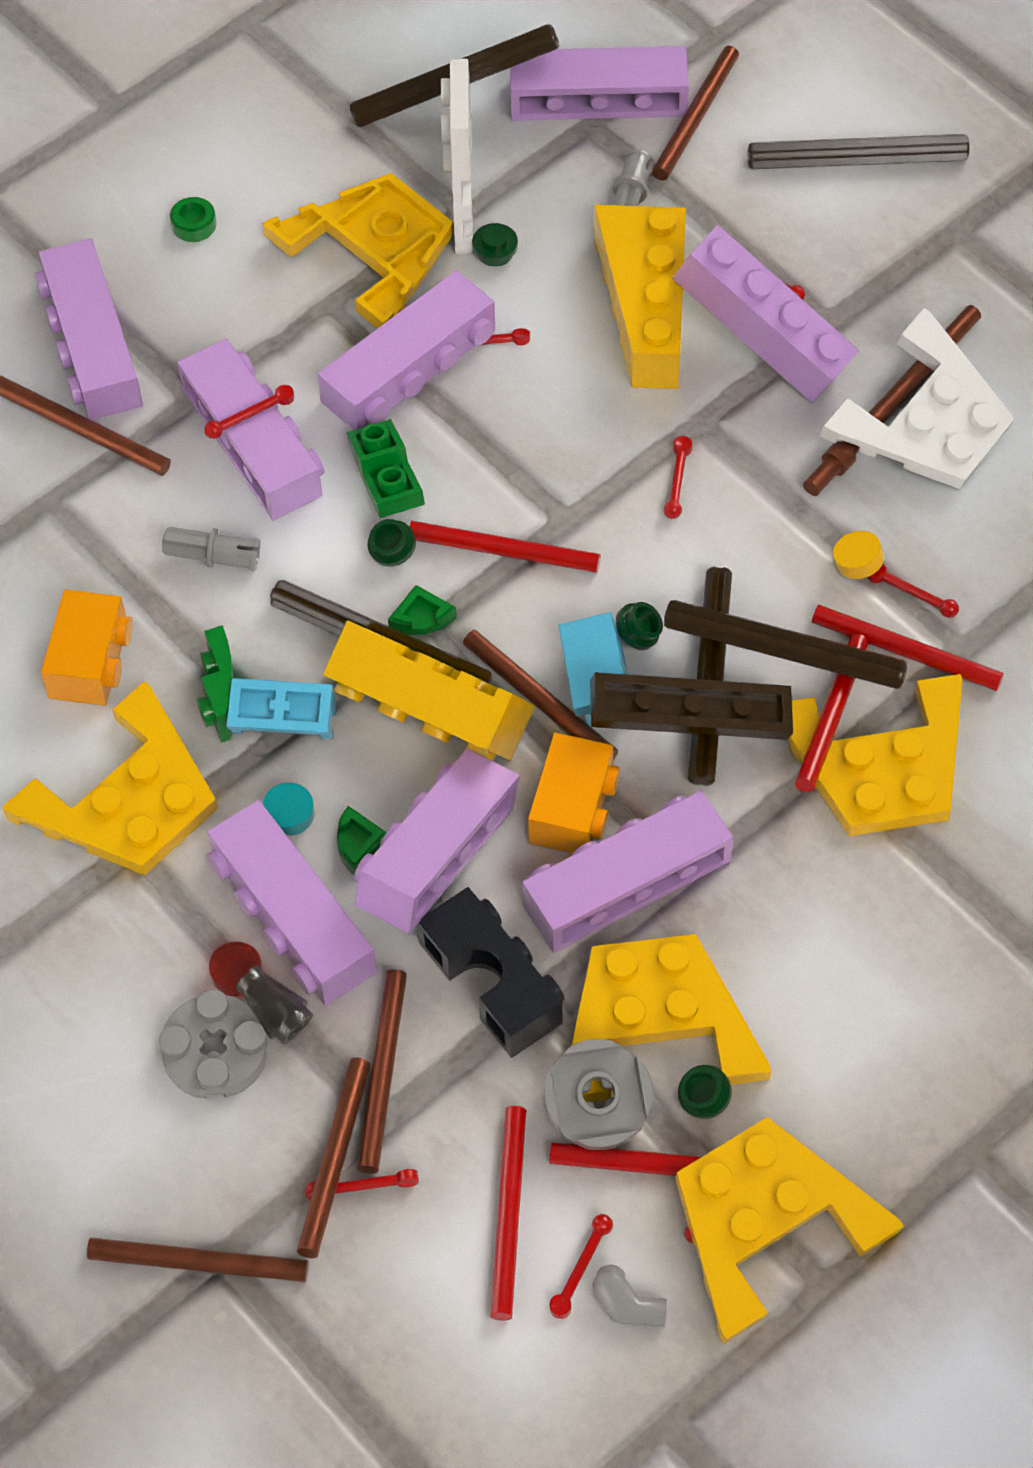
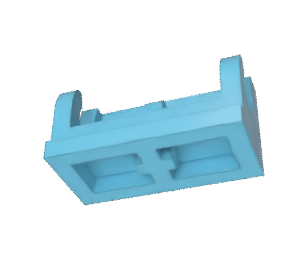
(588, 648)
(281, 707)

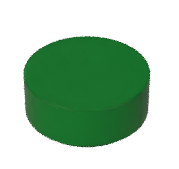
(193, 219)

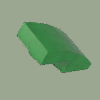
(385, 468)
(216, 682)

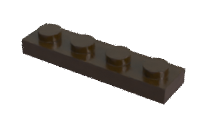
(691, 706)

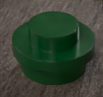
(495, 244)
(391, 542)
(639, 625)
(704, 1091)

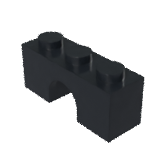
(468, 936)

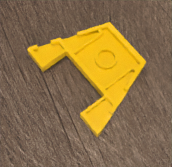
(382, 226)
(891, 775)
(140, 806)
(662, 994)
(755, 1195)

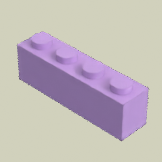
(601, 84)
(765, 313)
(90, 330)
(407, 352)
(261, 447)
(435, 840)
(626, 870)
(291, 903)

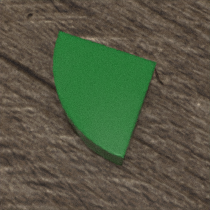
(421, 613)
(356, 838)

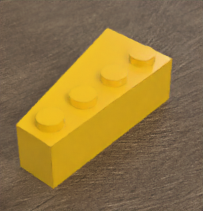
(639, 258)
(428, 690)

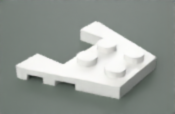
(457, 129)
(946, 423)

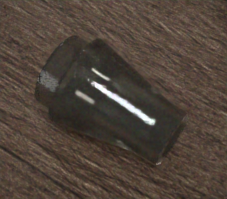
(274, 1005)

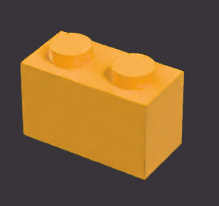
(86, 647)
(572, 793)

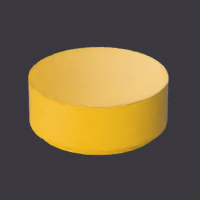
(858, 554)

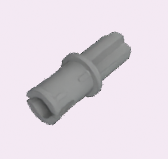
(631, 185)
(211, 547)

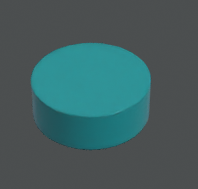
(290, 807)

